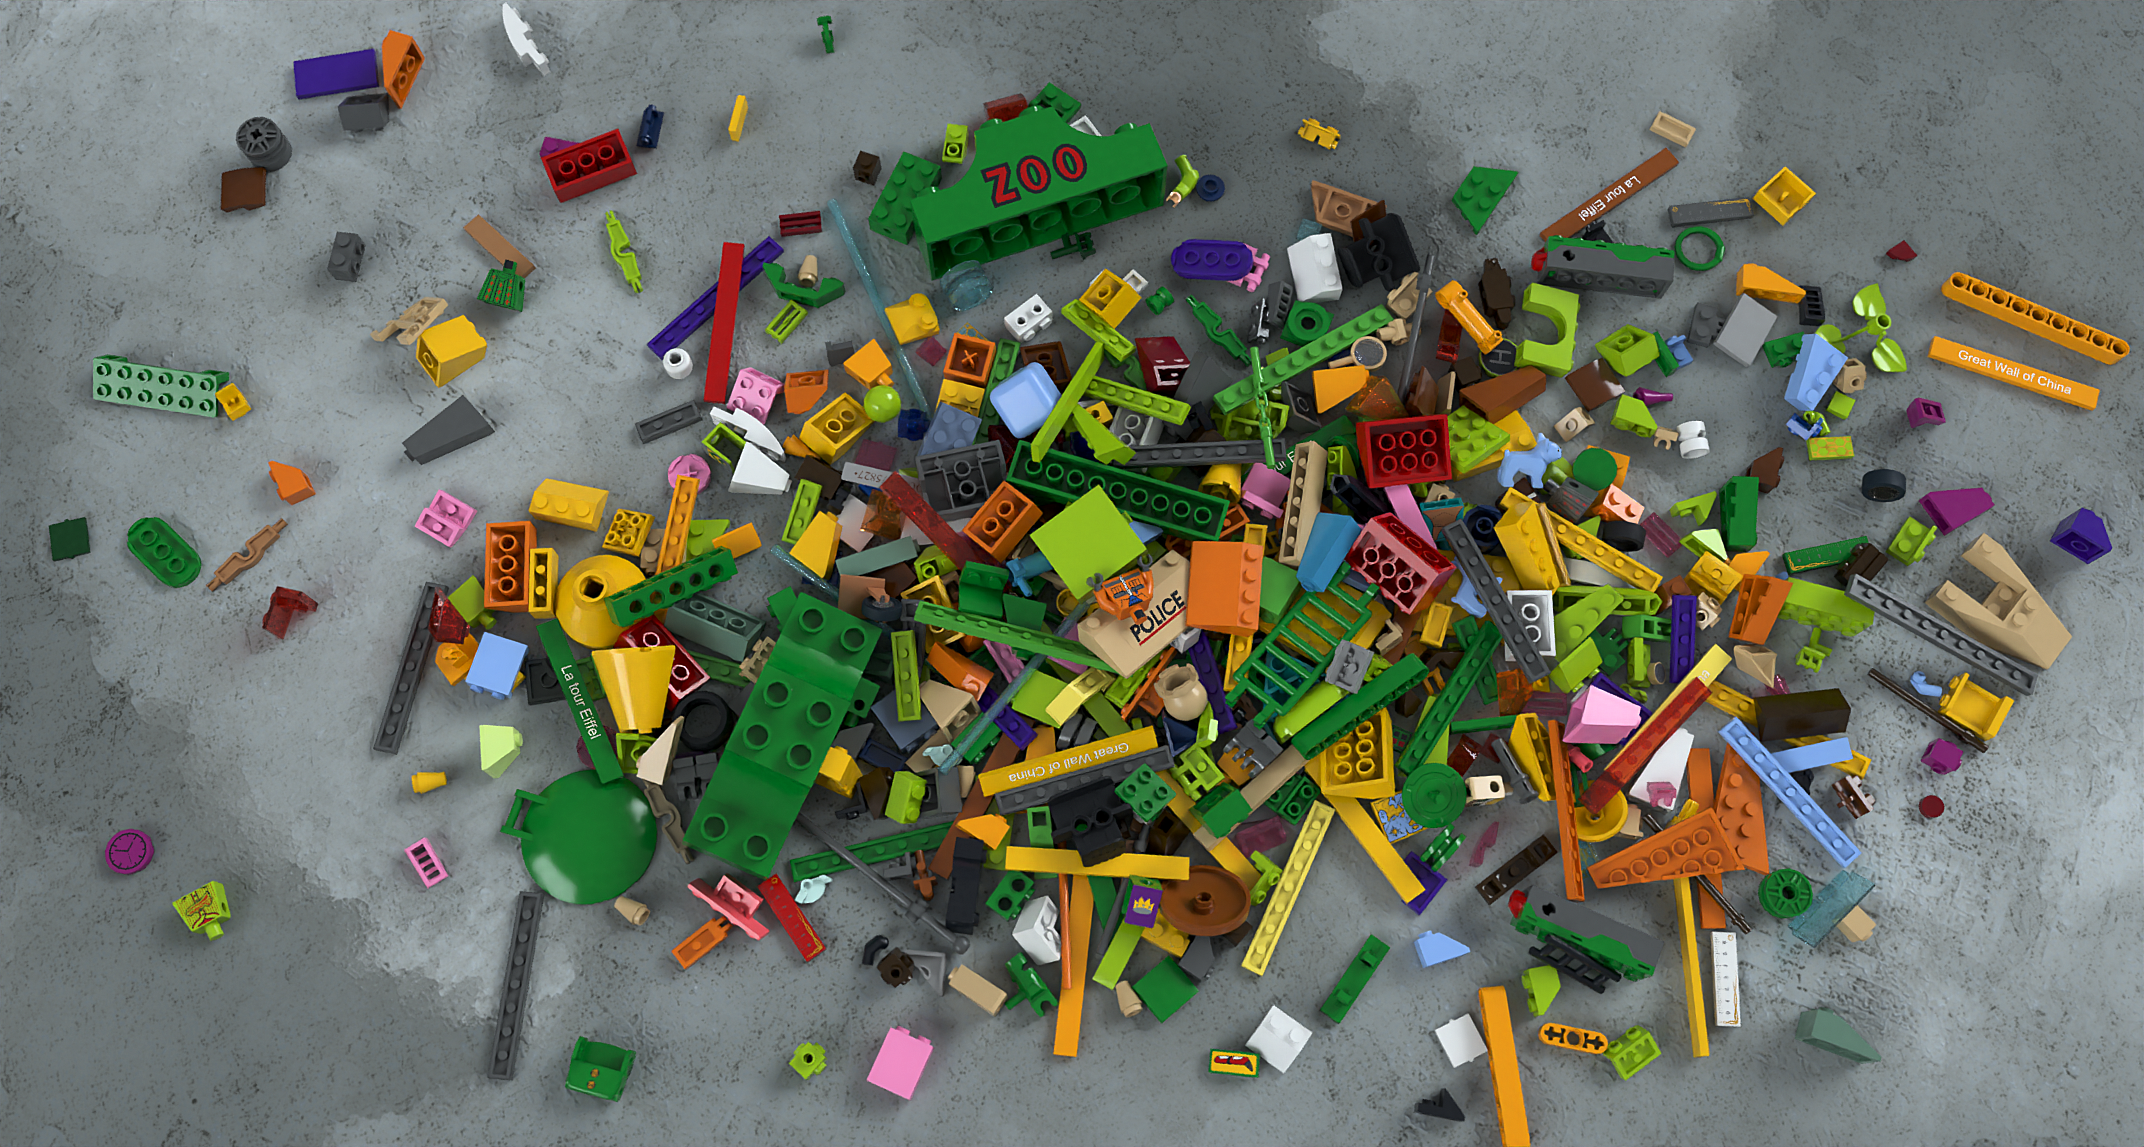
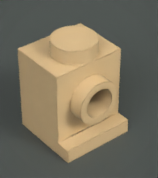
(1633, 824)

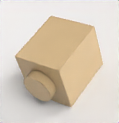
(1857, 925)

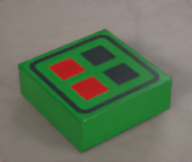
(1400, 738)

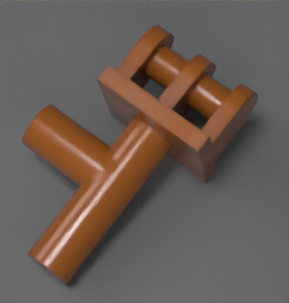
(925, 883)

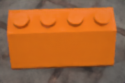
(508, 565)

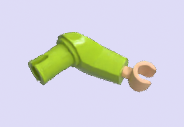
(1188, 180)

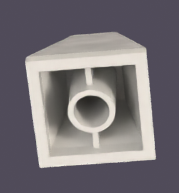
(758, 474)

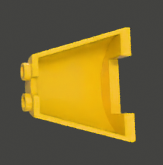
(636, 684)

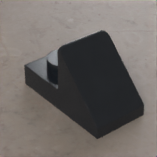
(1446, 1109)

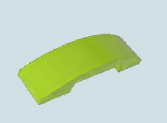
(1118, 954)

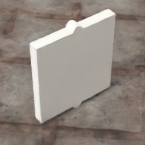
(1461, 1040)

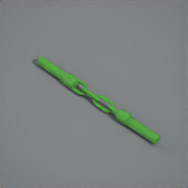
(1266, 431)

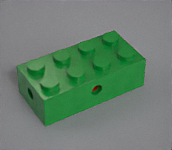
(893, 210)

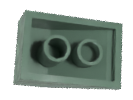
(1834, 1035)

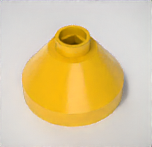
(587, 618)

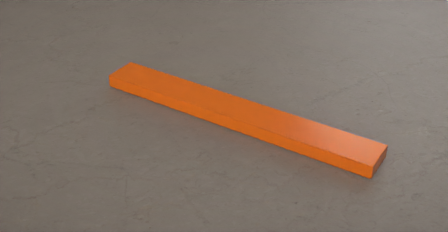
(1701, 791)
(1566, 812)

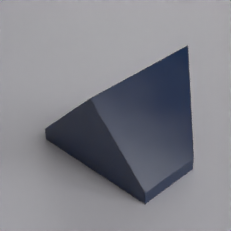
(1179, 733)

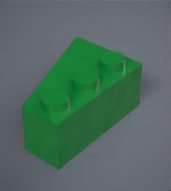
(1739, 513)

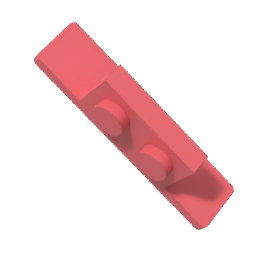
(734, 902)

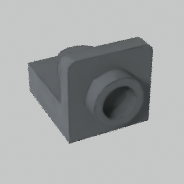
(897, 871)

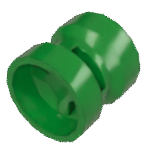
(1159, 301)

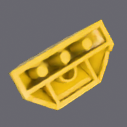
(1532, 752)

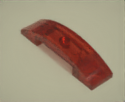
(1449, 338)

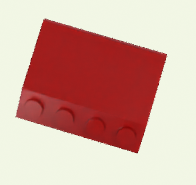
(1405, 450)

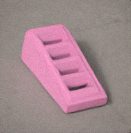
(419, 867)

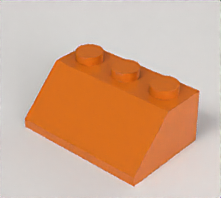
(1002, 521)

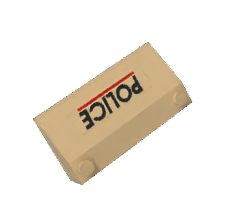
(1130, 645)

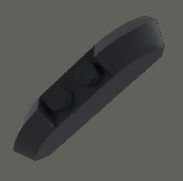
(1358, 497)

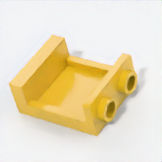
(1974, 707)

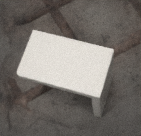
(1036, 930)

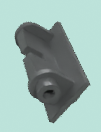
(1256, 328)

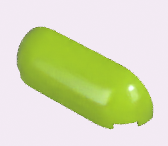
(1307, 709)

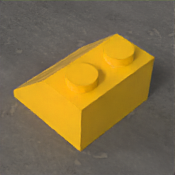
(1110, 298)

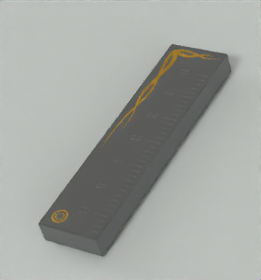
(1710, 212)

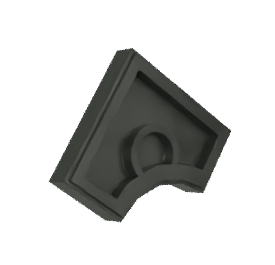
(542, 682)

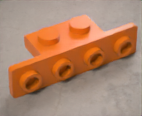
(1146, 695)

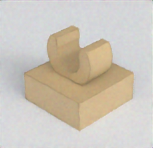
(1665, 434)

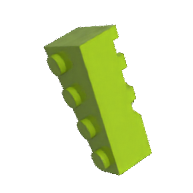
(1582, 618)

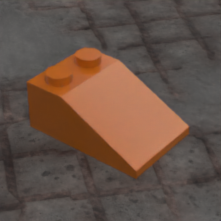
(400, 65)

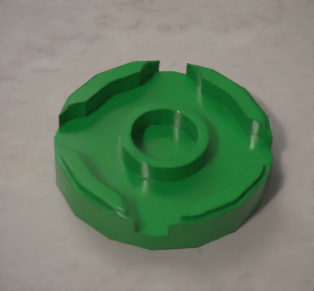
(1595, 468)

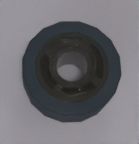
(1883, 485)

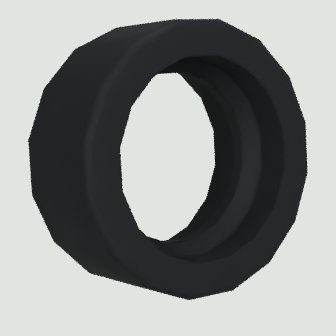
(1624, 536)

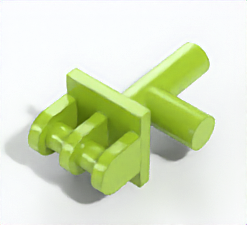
(1813, 655)

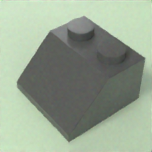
(364, 112)
(941, 793)

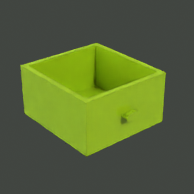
(1089, 540)

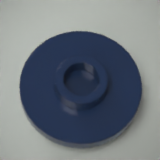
(1210, 188)

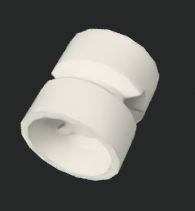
(1693, 440)

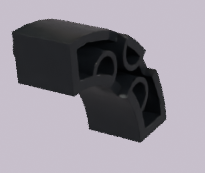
(966, 878)

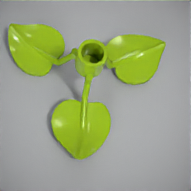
(1870, 304)

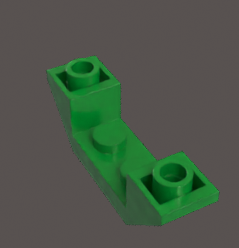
(829, 289)

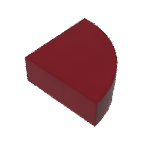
(1902, 252)

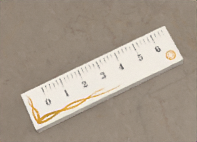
(1725, 979)

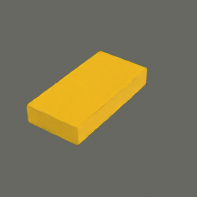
(738, 118)
(1436, 625)

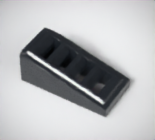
(1804, 316)

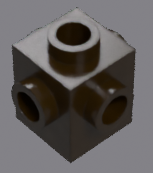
(896, 968)

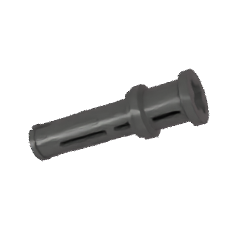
(1518, 780)

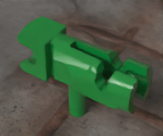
(1029, 986)

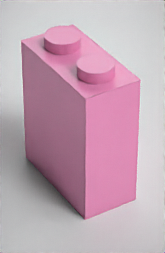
(901, 1062)

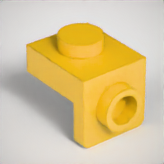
(233, 401)

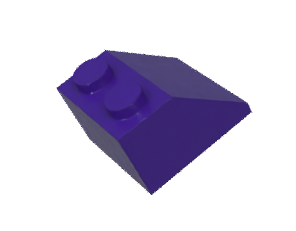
(2082, 536)

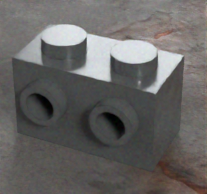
(346, 256)

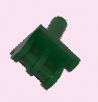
(1079, 246)

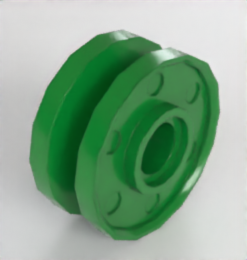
(1442, 847)
(1798, 889)

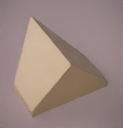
(1756, 662)

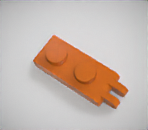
(701, 942)

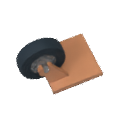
(867, 599)

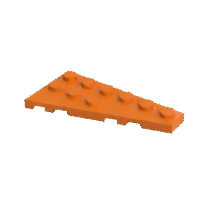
(1741, 811)
(1679, 851)

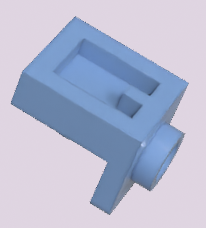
(1679, 350)

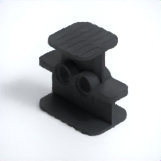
(1392, 247)
(1084, 806)

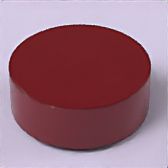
(1931, 806)

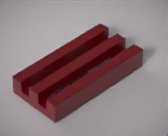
(800, 220)

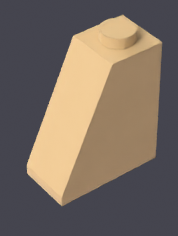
(977, 989)

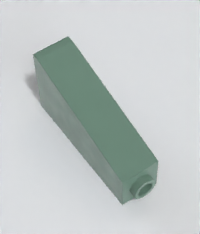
(879, 557)

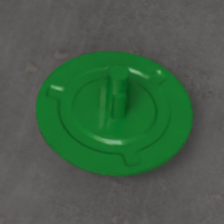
(1434, 795)

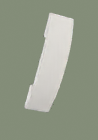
(1592, 574)

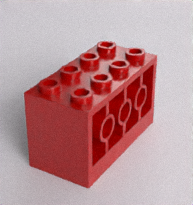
(1399, 563)

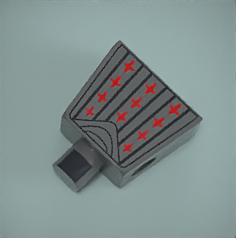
(1569, 499)

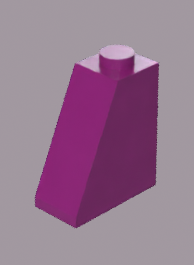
(1955, 507)

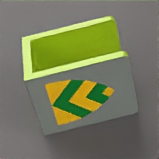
(721, 432)

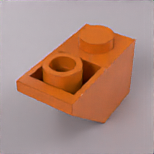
(292, 482)

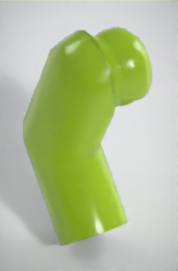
(1812, 416)

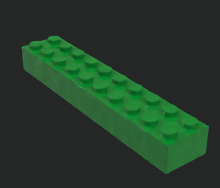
(1145, 499)

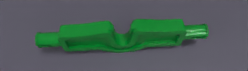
(1227, 338)

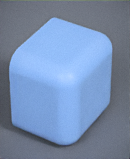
(1025, 399)

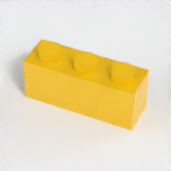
(543, 582)

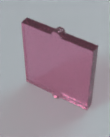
(876, 455)

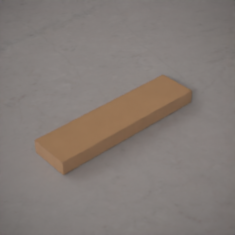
(497, 245)

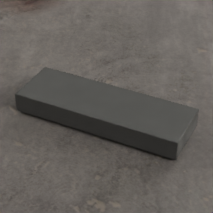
(668, 421)

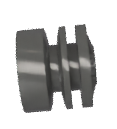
(264, 144)

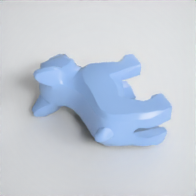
(1530, 462)
(1467, 595)

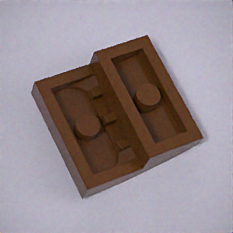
(243, 189)
(1595, 384)

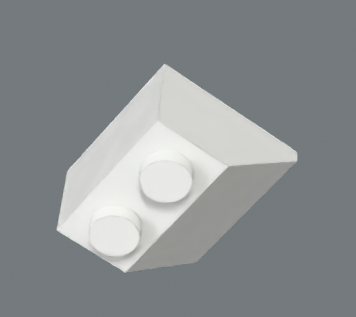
(1278, 1039)

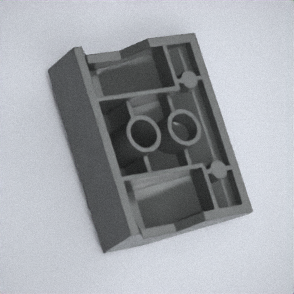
(961, 478)

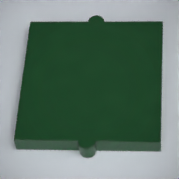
(69, 539)

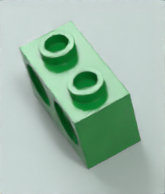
(1005, 891)

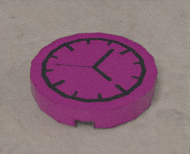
(129, 851)

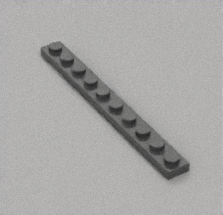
(1941, 634)

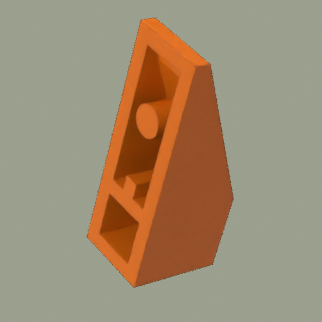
(959, 670)

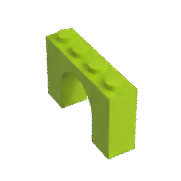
(1562, 310)

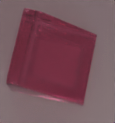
(931, 350)

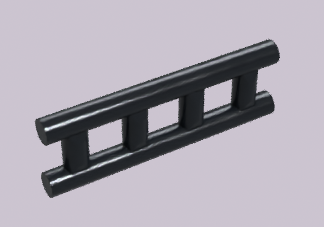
(1571, 954)

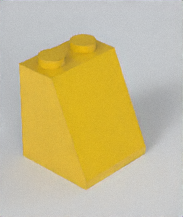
(449, 349)

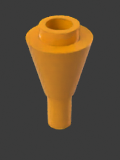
(796, 447)

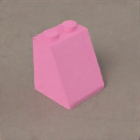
(1600, 718)

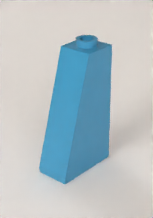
(1325, 550)

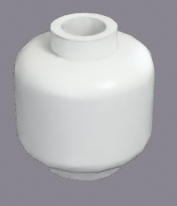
(677, 363)

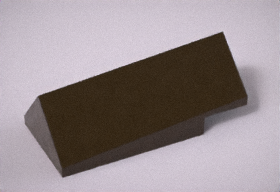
(1801, 714)

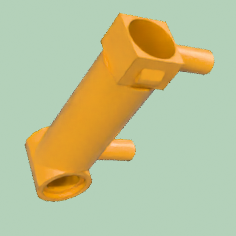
(1455, 299)

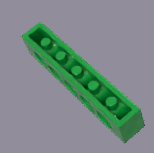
(619, 603)

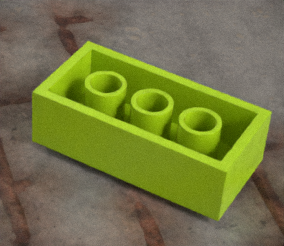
(1825, 608)

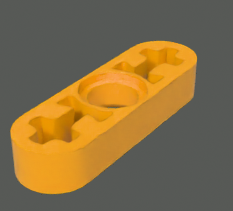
(1591, 1035)

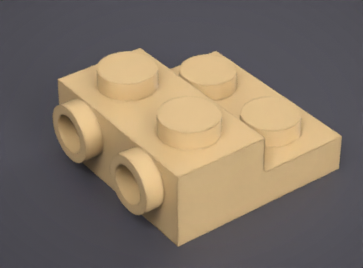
(651, 551)

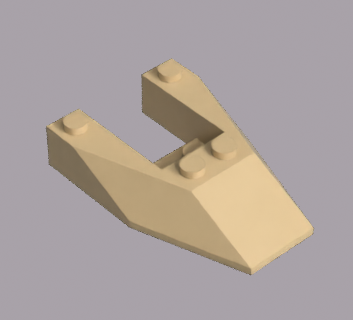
(2011, 616)

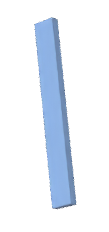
(1789, 792)

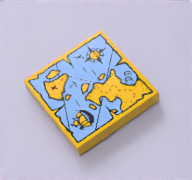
(1393, 818)

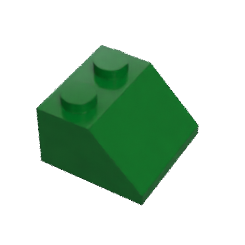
(1221, 810)

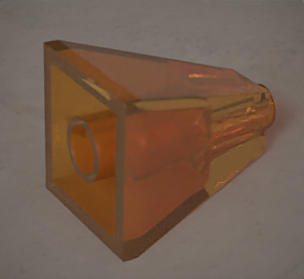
(1377, 401)
(883, 516)

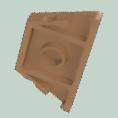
(1337, 207)

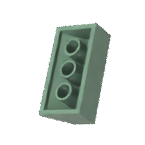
(715, 625)

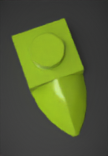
(1207, 728)

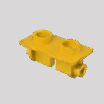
(1312, 130)

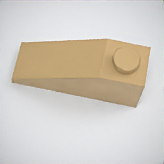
(657, 762)

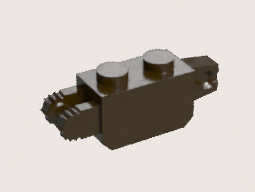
(1496, 293)

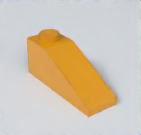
(1766, 284)

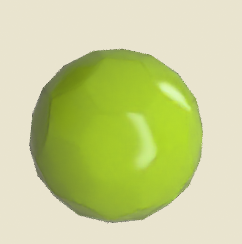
(882, 403)

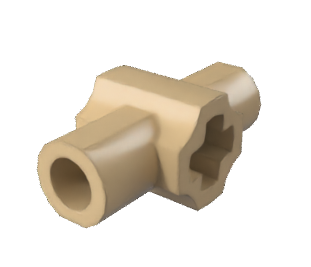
(1396, 331)

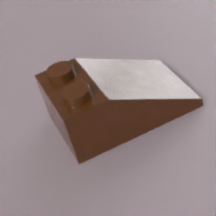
(1053, 360)

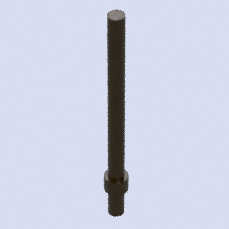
(1965, 736)

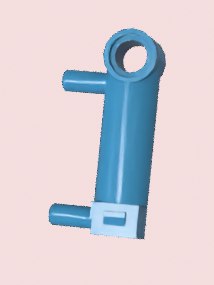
(1027, 568)

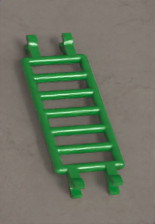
(1324, 661)

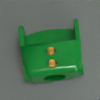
(599, 1069)

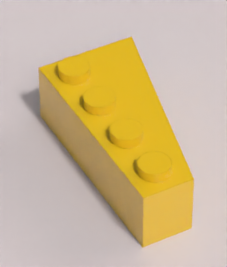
(1527, 547)
(839, 773)

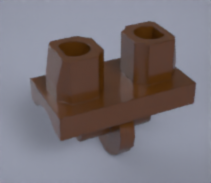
(1852, 796)

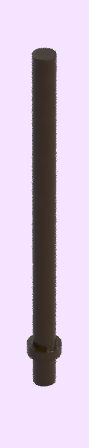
(1737, 918)

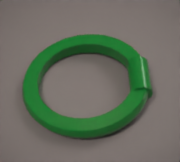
(1720, 248)

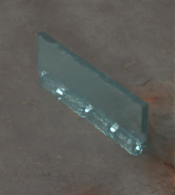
(1834, 907)

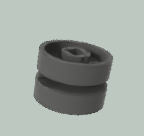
(1075, 733)

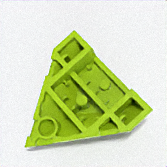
(1244, 422)

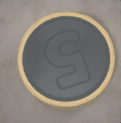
(1656, 673)

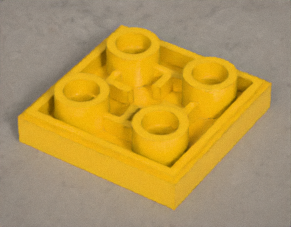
(628, 532)

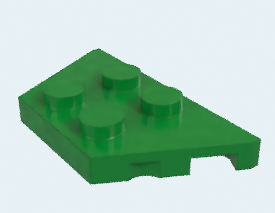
(1481, 194)

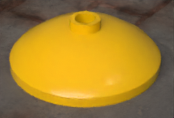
(1610, 822)

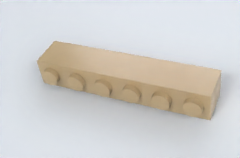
(1303, 501)

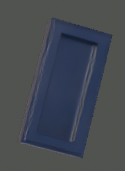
(882, 756)

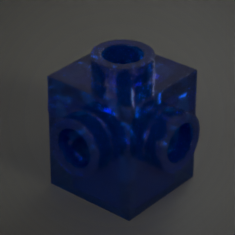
(912, 424)

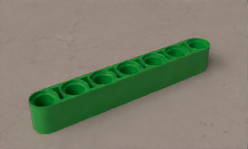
(1360, 706)

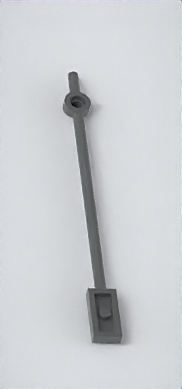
(1423, 287)

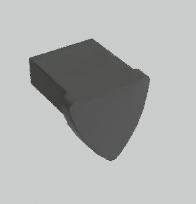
(839, 352)

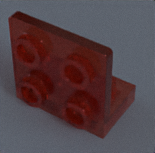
(281, 608)

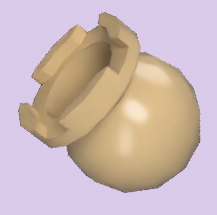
(1182, 692)

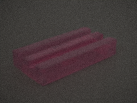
(1653, 533)
(1546, 712)

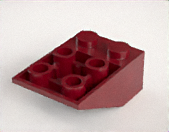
(1161, 364)

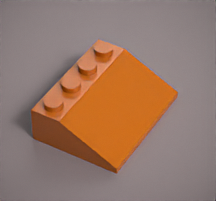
(1224, 587)

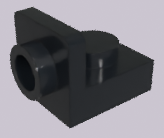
(1596, 232)

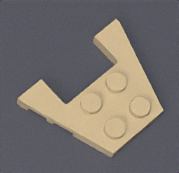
(414, 320)

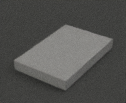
(1745, 330)

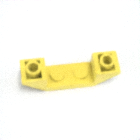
(1078, 692)

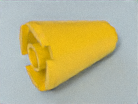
(1223, 482)

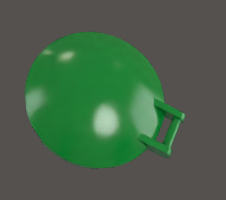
(585, 837)

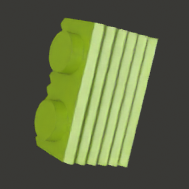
(905, 797)

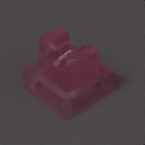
(1661, 790)

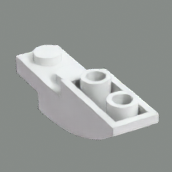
(522, 40)
(754, 431)

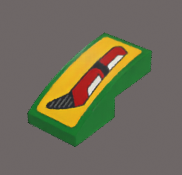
(1234, 1063)

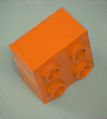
(970, 360)

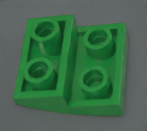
(1293, 798)
(1165, 989)

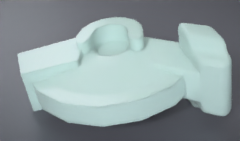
(939, 753)
(812, 889)

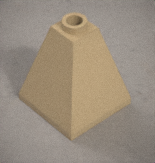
(949, 707)

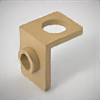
(1573, 423)

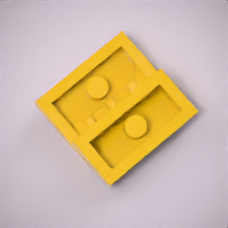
(1712, 578)

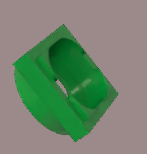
(1293, 330)

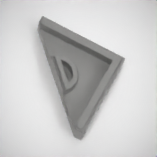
(931, 966)

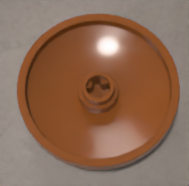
(1207, 903)

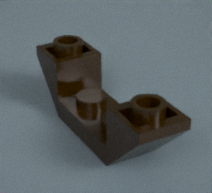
(1448, 657)

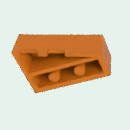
(1758, 607)

